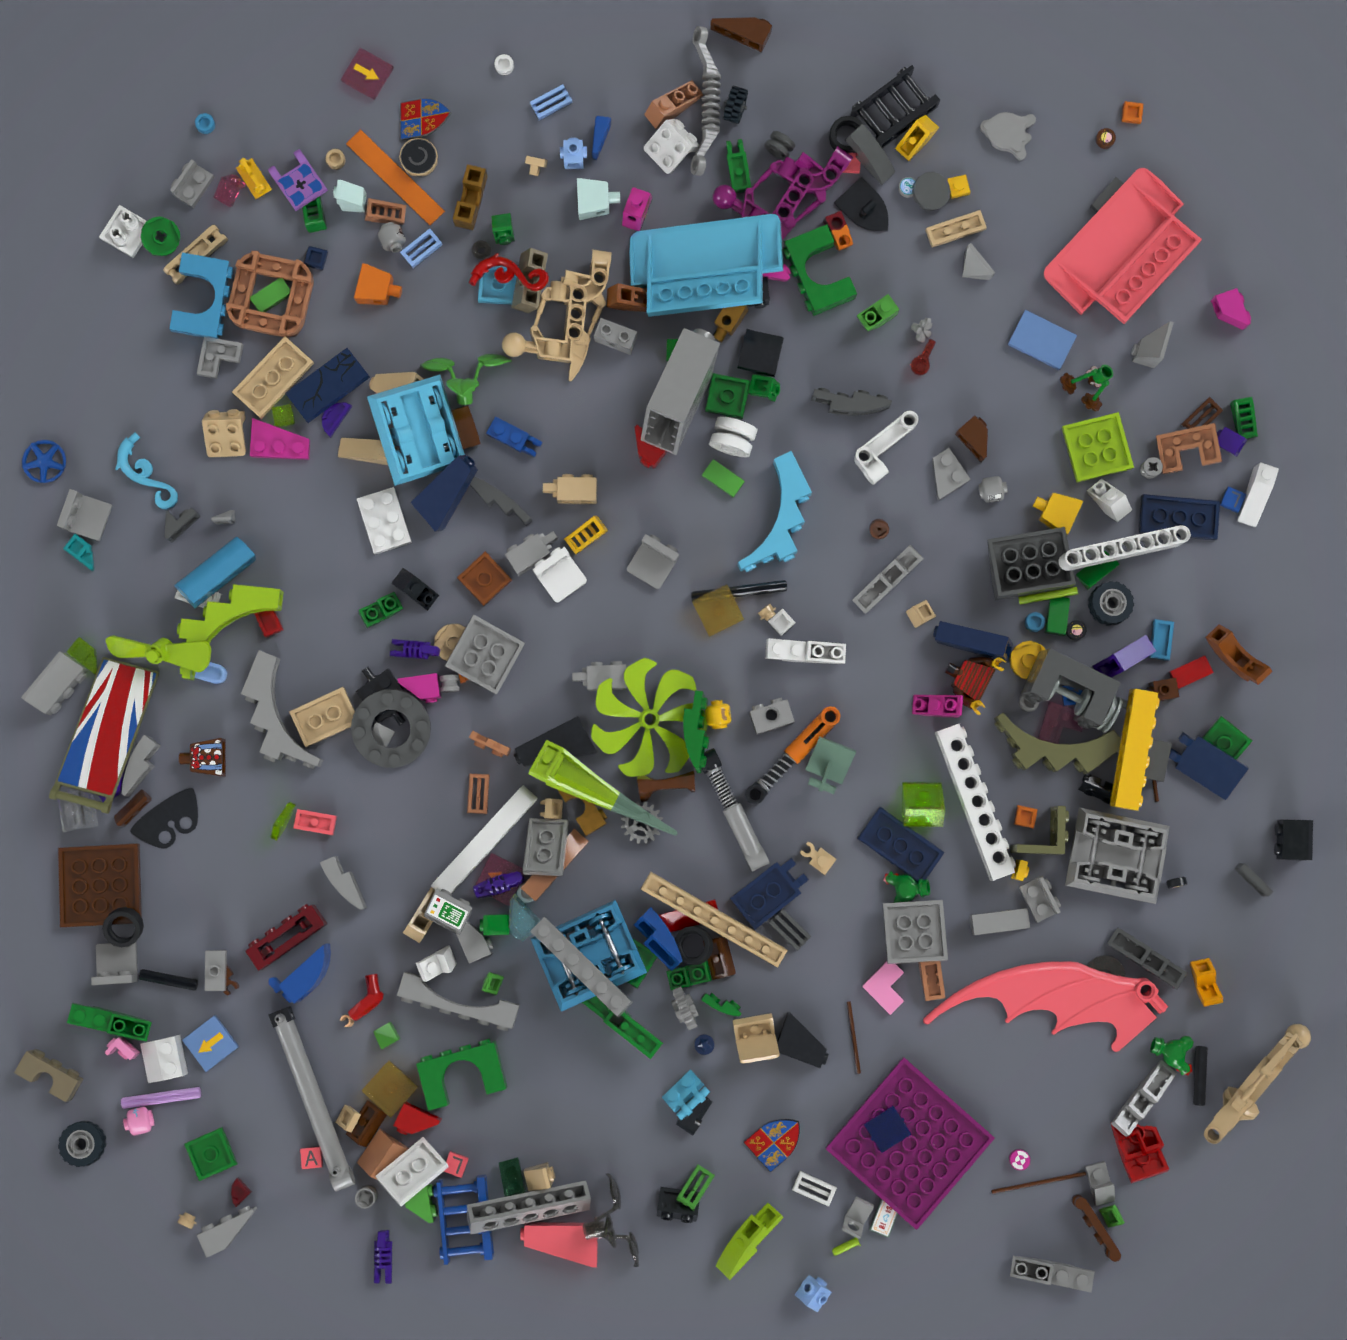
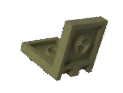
(1058, 835)

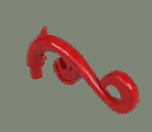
(512, 269)

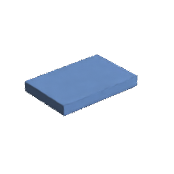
(1042, 340)

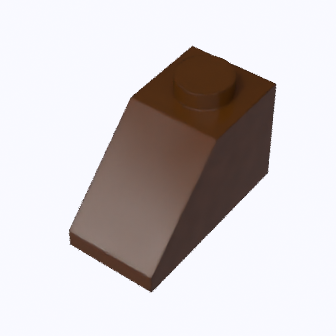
(975, 437)

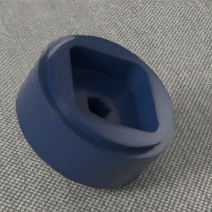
(704, 1044)

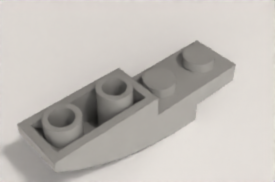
(1052, 1273)

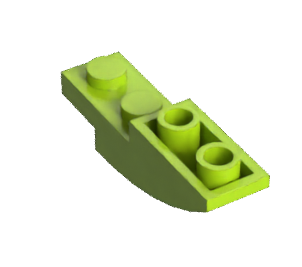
(745, 1240)

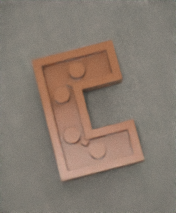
(1172, 443)

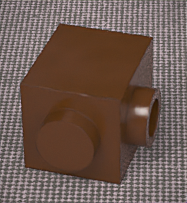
(1166, 689)

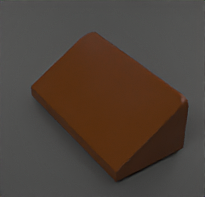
(132, 808)
(721, 961)
(368, 1124)

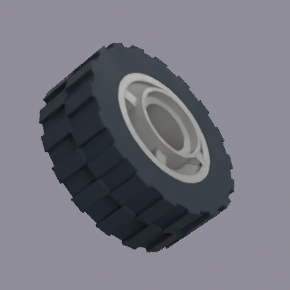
(1099, 603)
(69, 1145)

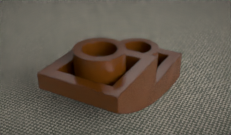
(466, 427)

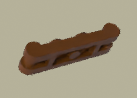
(1101, 1234)

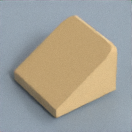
(920, 613)

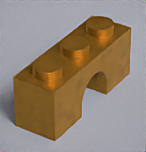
(473, 189)
(591, 819)

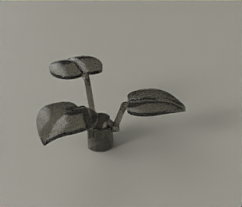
(605, 1229)

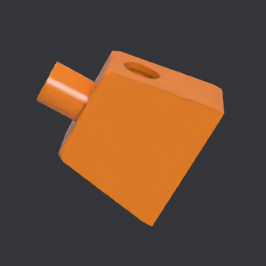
(375, 286)

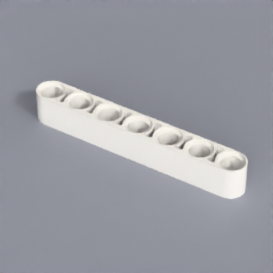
(1133, 547)
(485, 840)

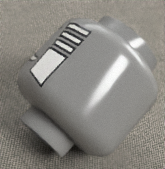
(992, 489)

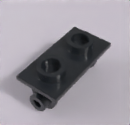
(1092, 787)

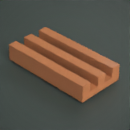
(478, 795)

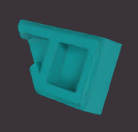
(81, 551)

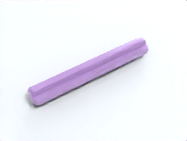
(161, 1097)

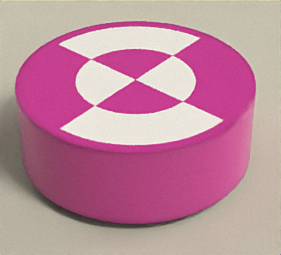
(1019, 1159)

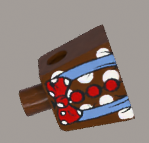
(206, 757)

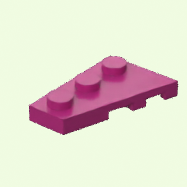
(274, 442)

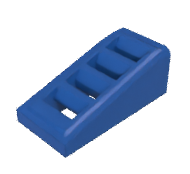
(601, 130)

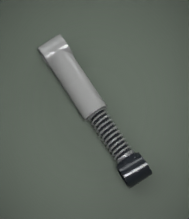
(735, 814)

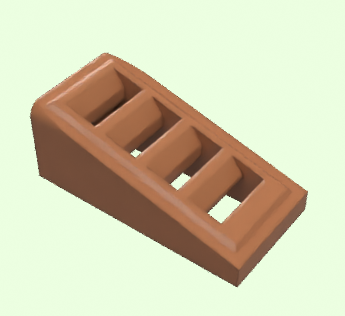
(384, 218)

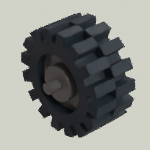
(735, 104)

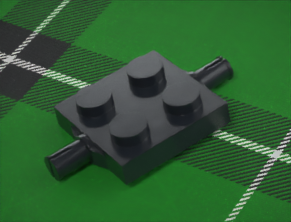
(385, 680)

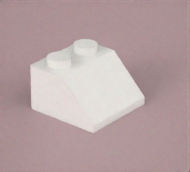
(164, 1059)

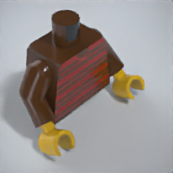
(973, 678)

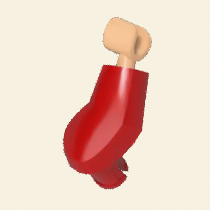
(368, 1003)

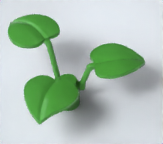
(464, 387)

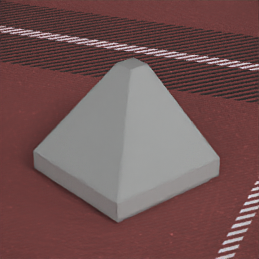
(224, 518)
(382, 734)

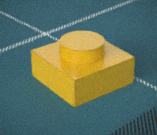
(958, 186)
(1021, 870)

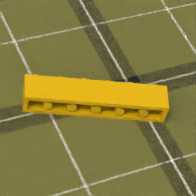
(1134, 749)

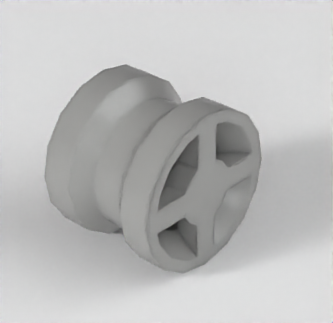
(1148, 471)
(449, 683)

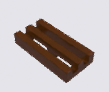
(1214, 405)

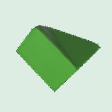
(386, 1035)

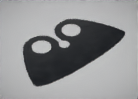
(156, 820)

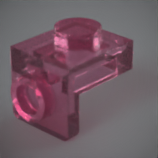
(228, 189)

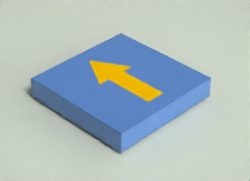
(210, 1043)

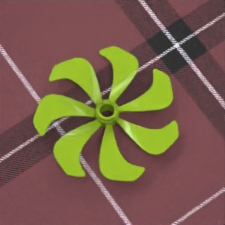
(609, 705)

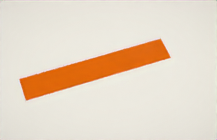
(395, 177)

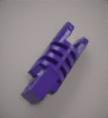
(415, 649)
(498, 884)
(383, 1257)

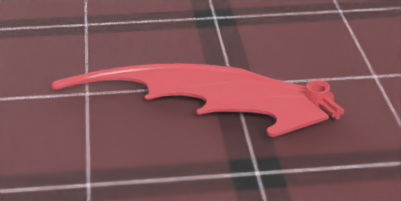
(1069, 991)

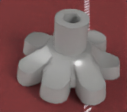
(922, 329)

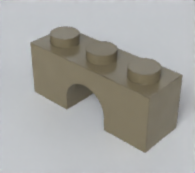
(524, 298)
(64, 1081)

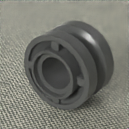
(779, 145)

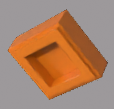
(1132, 112)
(1025, 816)

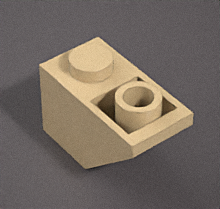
(539, 1177)

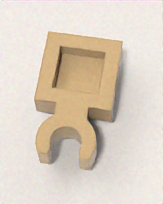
(820, 859)

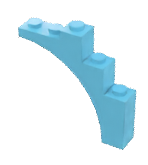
(779, 542)

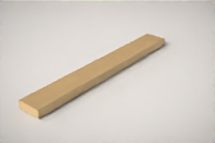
(714, 919)

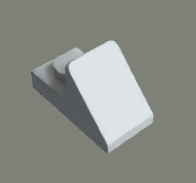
(437, 963)

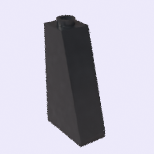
(568, 735)

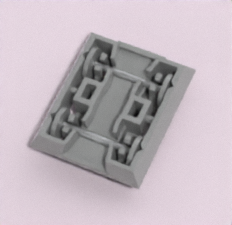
(1117, 855)

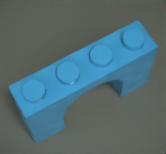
(209, 322)

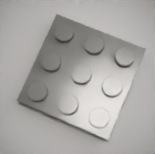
(484, 654)
(915, 932)

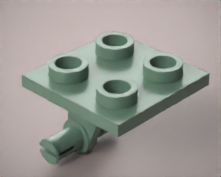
(830, 762)

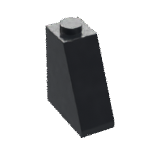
(800, 1043)

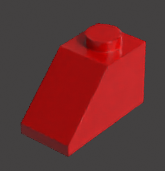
(649, 454)
(414, 1119)

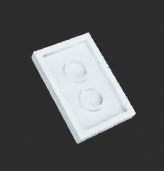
(384, 520)
(412, 1171)

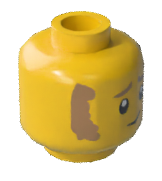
(718, 714)

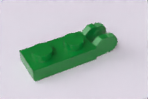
(738, 167)

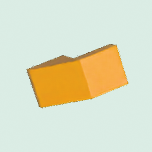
(1205, 982)

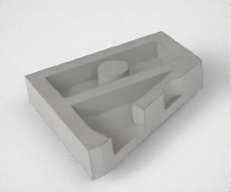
(948, 473)

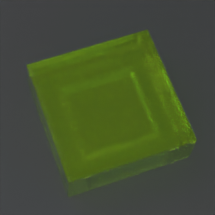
(283, 415)

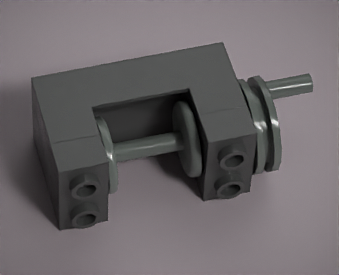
(1096, 705)

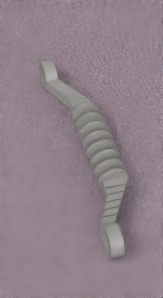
(711, 99)

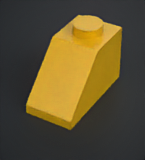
(917, 137)

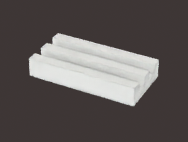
(798, 1181)

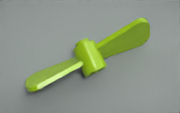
(189, 655)

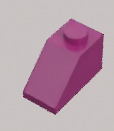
(423, 686)

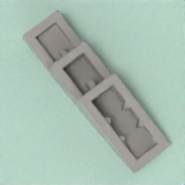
(887, 579)
(1143, 1098)

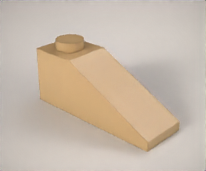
(363, 450)
(419, 924)

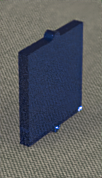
(887, 1129)

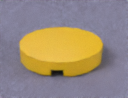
(1021, 658)

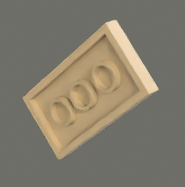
(273, 377)

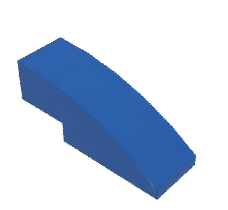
(659, 938)

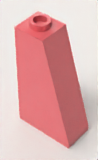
(561, 1240)

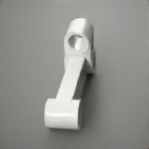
(874, 468)

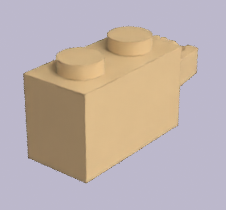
(573, 489)

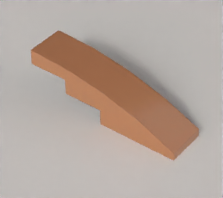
(537, 884)
(932, 980)

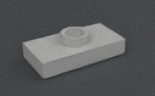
(215, 970)

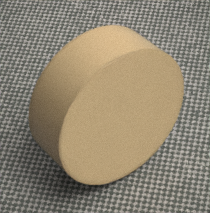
(335, 159)

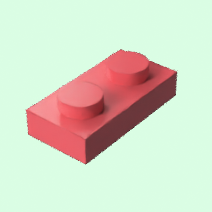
(315, 822)

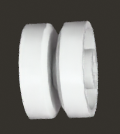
(733, 436)

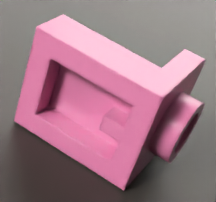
(125, 1048)

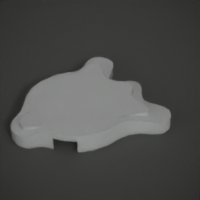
(1008, 132)

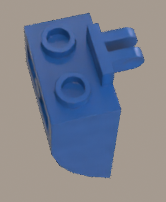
(305, 977)

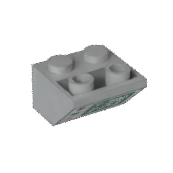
(448, 911)

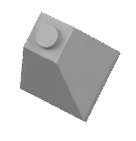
(1152, 348)

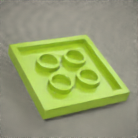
(1097, 447)

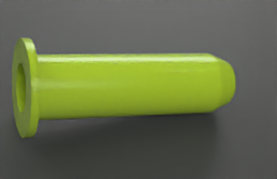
(846, 1246)

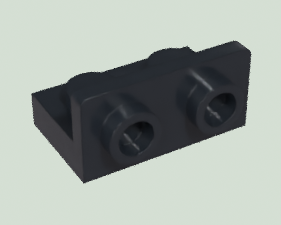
(672, 1209)

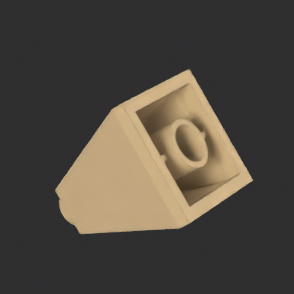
(388, 381)

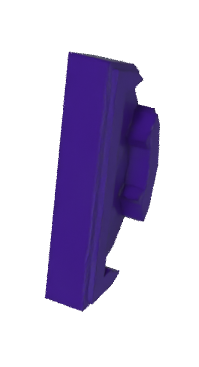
(334, 416)

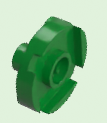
(155, 246)

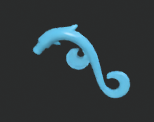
(143, 478)

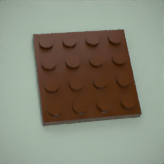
(98, 882)

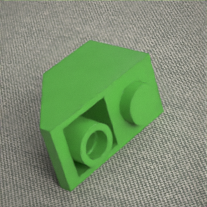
(878, 313)
(422, 1204)

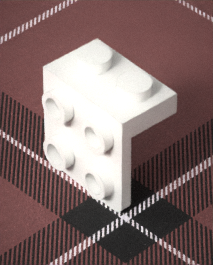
(670, 145)
(559, 574)

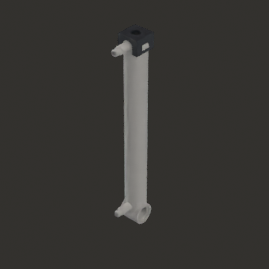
(339, 1170)

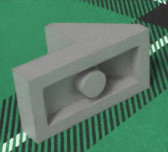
(1100, 1184)

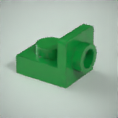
(764, 387)

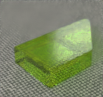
(84, 654)
(282, 821)

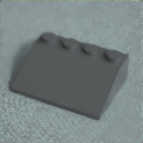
(1029, 563)

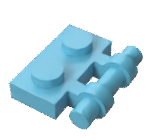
(683, 1091)

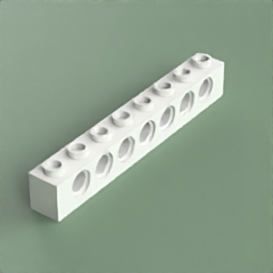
(965, 794)

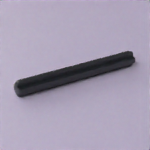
(748, 590)

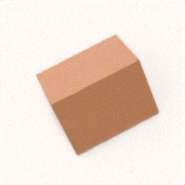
(380, 1153)

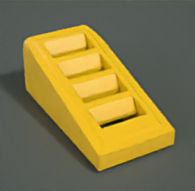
(595, 519)

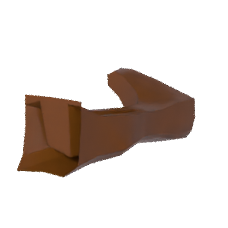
(648, 785)

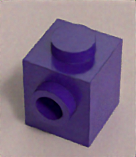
(1231, 441)

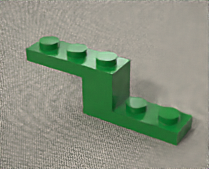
(626, 1027)

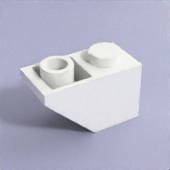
(1110, 500)

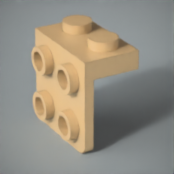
(224, 433)
(756, 1038)

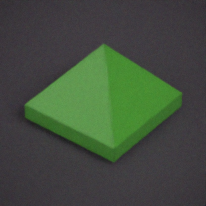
(492, 983)
(1111, 1216)

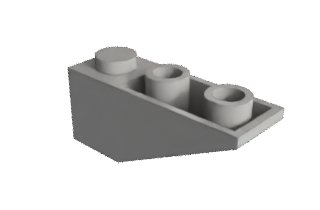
(219, 1237)

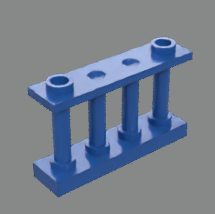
(485, 1247)

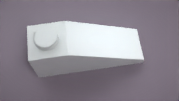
(1257, 493)

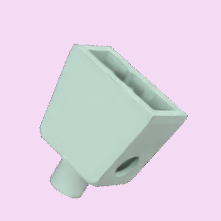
(594, 198)

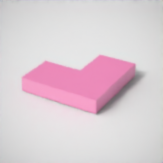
(880, 987)

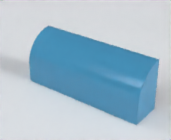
(215, 572)

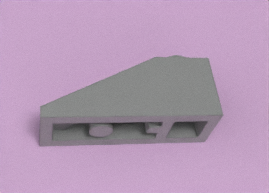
(474, 943)

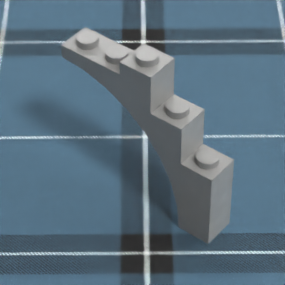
(261, 688)

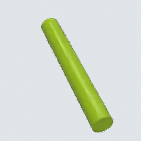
(1048, 595)

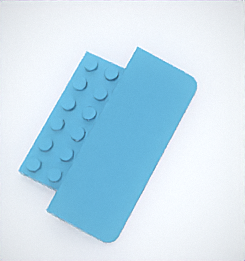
(705, 263)

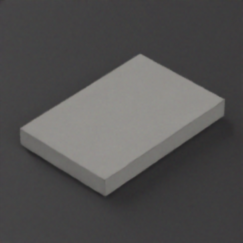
(545, 847)

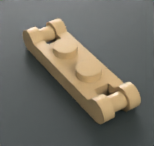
(201, 247)

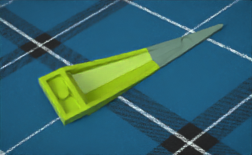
(566, 773)

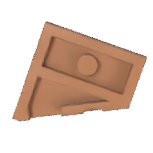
(482, 742)

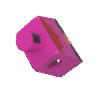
(637, 207)

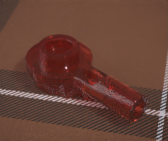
(920, 364)

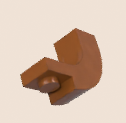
(1235, 656)

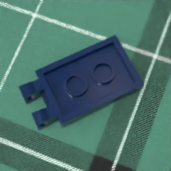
(1208, 765)
(768, 893)

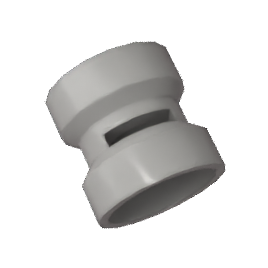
(366, 1196)

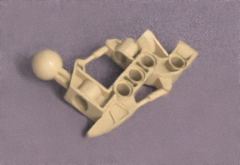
(569, 349)
(1240, 1102)

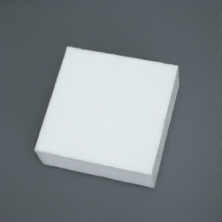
(781, 622)

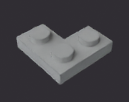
(213, 352)

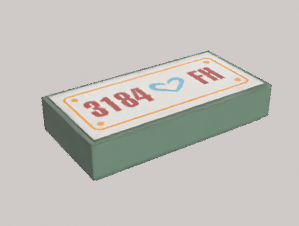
(883, 1219)

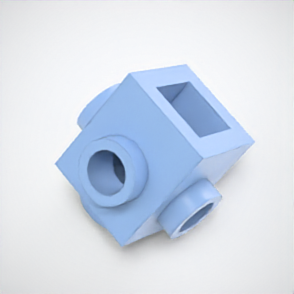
(573, 153)
(813, 1292)

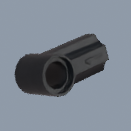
(693, 1121)

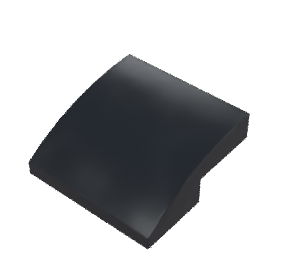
(760, 352)

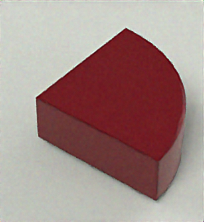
(239, 1192)

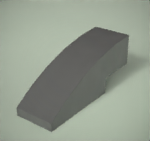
(871, 154)

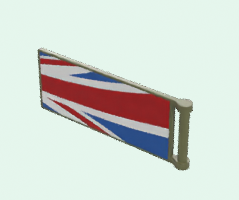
(105, 733)

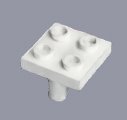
(124, 231)

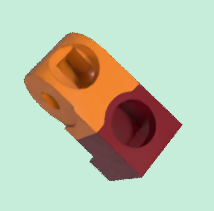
(839, 230)

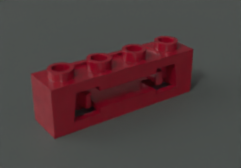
(258, 955)

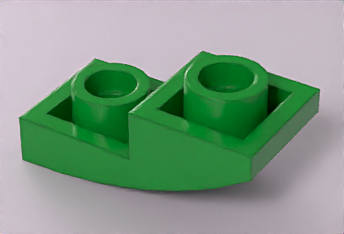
(380, 610)
(689, 975)
(727, 1007)

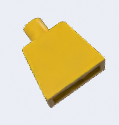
(1058, 511)

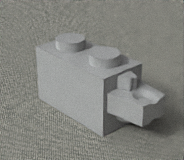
(530, 551)
(597, 673)

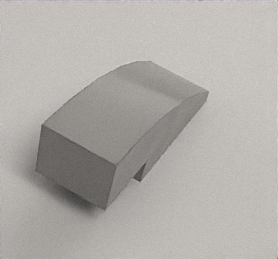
(139, 764)
(343, 882)
(999, 921)

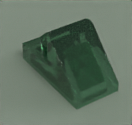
(512, 1177)

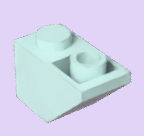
(350, 196)

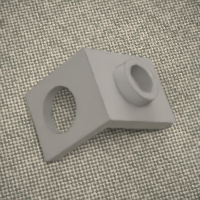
(857, 1216)

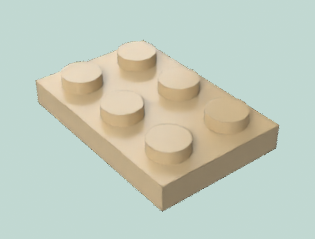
(323, 717)

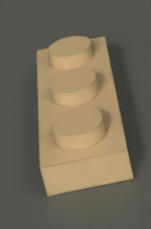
(956, 228)

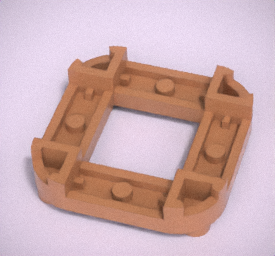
(275, 267)

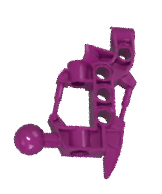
(791, 170)

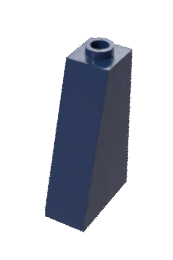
(445, 492)
(973, 640)

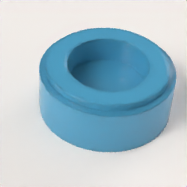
(205, 123)
(1034, 622)

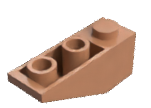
(672, 103)

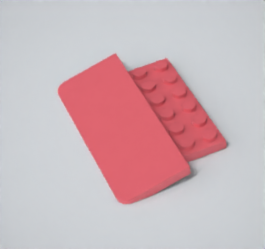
(1124, 249)

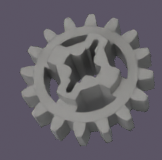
(633, 828)
(684, 1008)

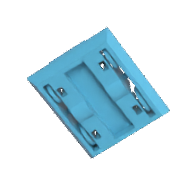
(417, 429)

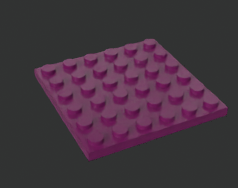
(922, 1166)

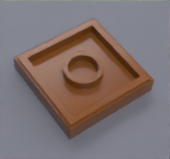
(484, 578)

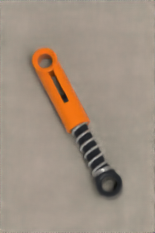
(794, 753)

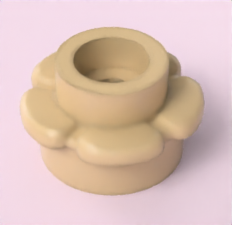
(767, 612)
(187, 1220)

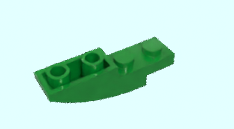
(696, 739)
(109, 1021)

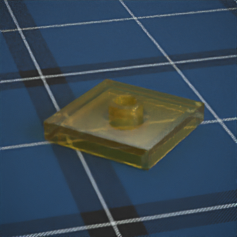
(718, 610)
(389, 1088)

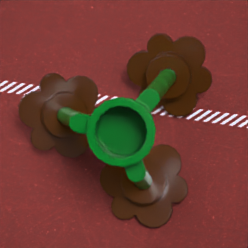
(1096, 376)

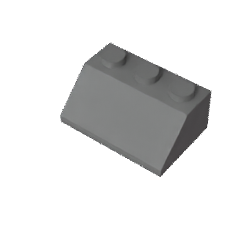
(55, 683)

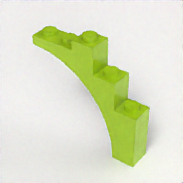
(217, 615)

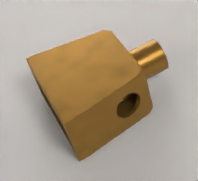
(736, 316)

